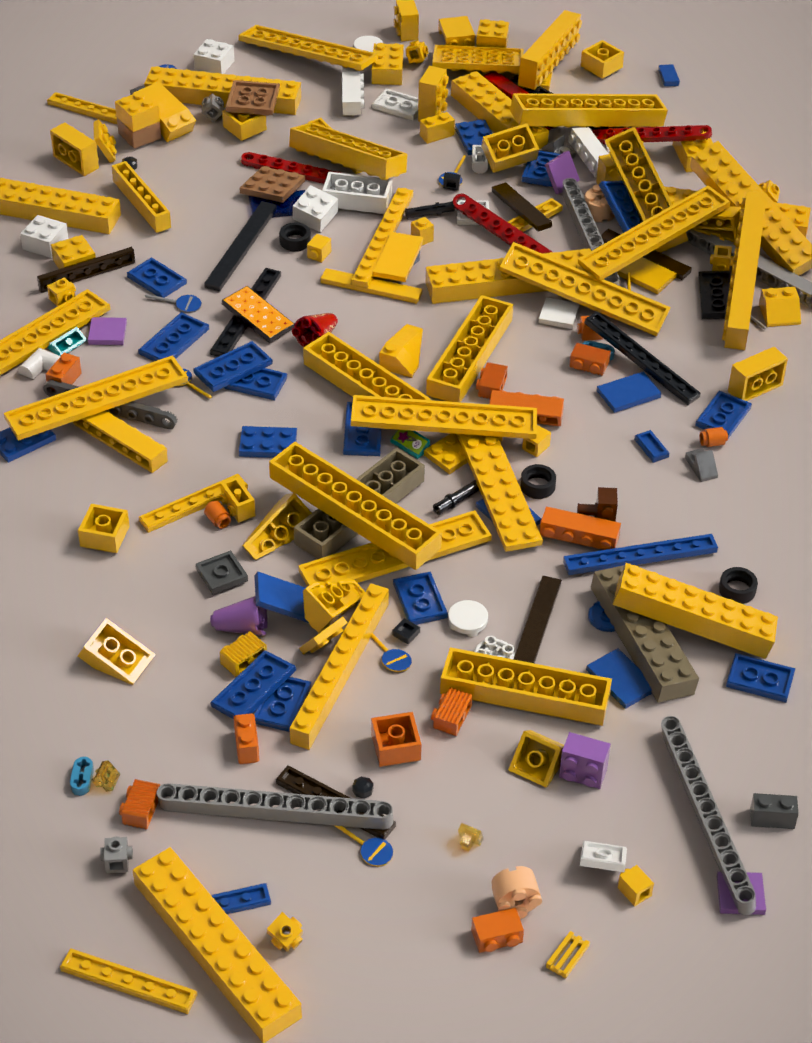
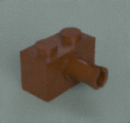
(604, 507)

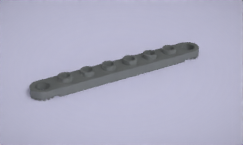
(130, 410)

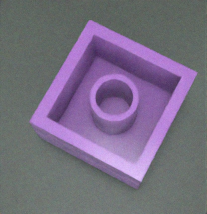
(584, 760)

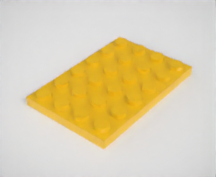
(477, 58)

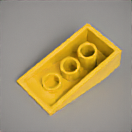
(174, 116)

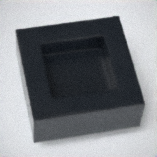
(451, 181)
(406, 631)

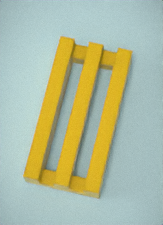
(576, 941)

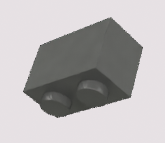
(774, 811)

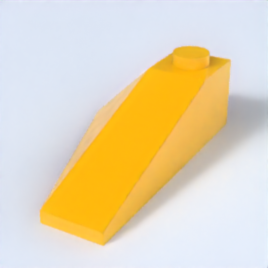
(402, 351)
(277, 526)
(329, 601)

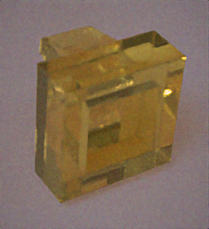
(106, 776)
(469, 836)

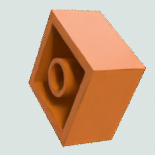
(396, 739)

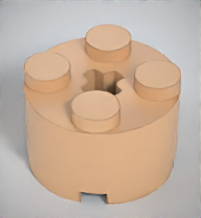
(598, 204)
(516, 890)

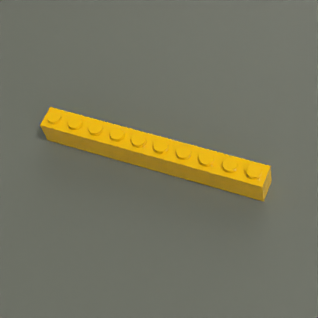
(339, 667)

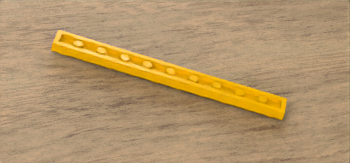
(388, 224)

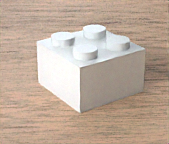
(214, 57)
(315, 208)
(41, 234)

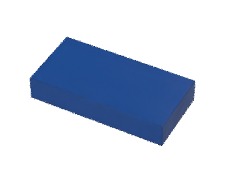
(668, 75)
(651, 446)

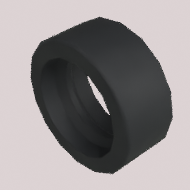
(294, 229)
(538, 491)
(738, 574)

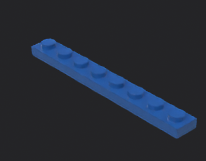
(640, 554)

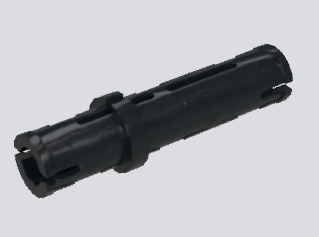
(436, 208)
(453, 499)

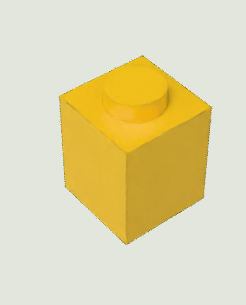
(423, 228)
(319, 248)
(537, 445)
(635, 885)

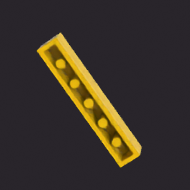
(141, 196)
(125, 440)

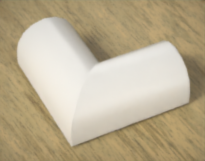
(479, 160)
(37, 362)

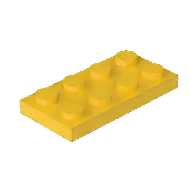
(447, 453)

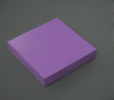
(561, 169)
(107, 331)
(726, 901)

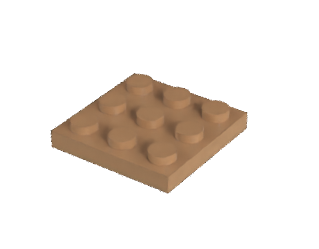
(252, 97)
(272, 184)

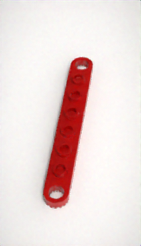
(660, 134)
(311, 172)
(496, 224)

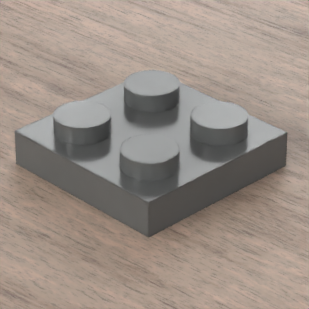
(221, 572)

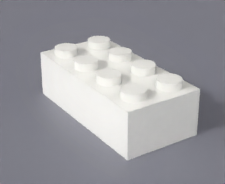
(359, 192)

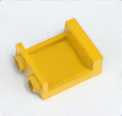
(457, 31)

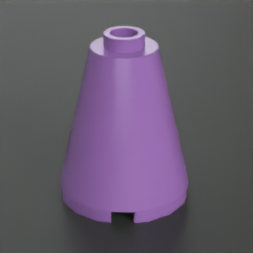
(241, 618)

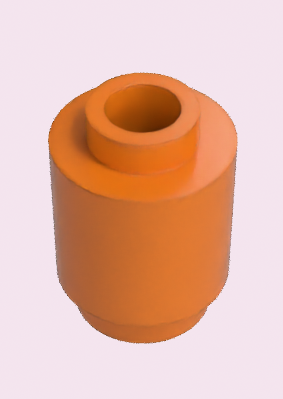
(713, 437)
(217, 514)

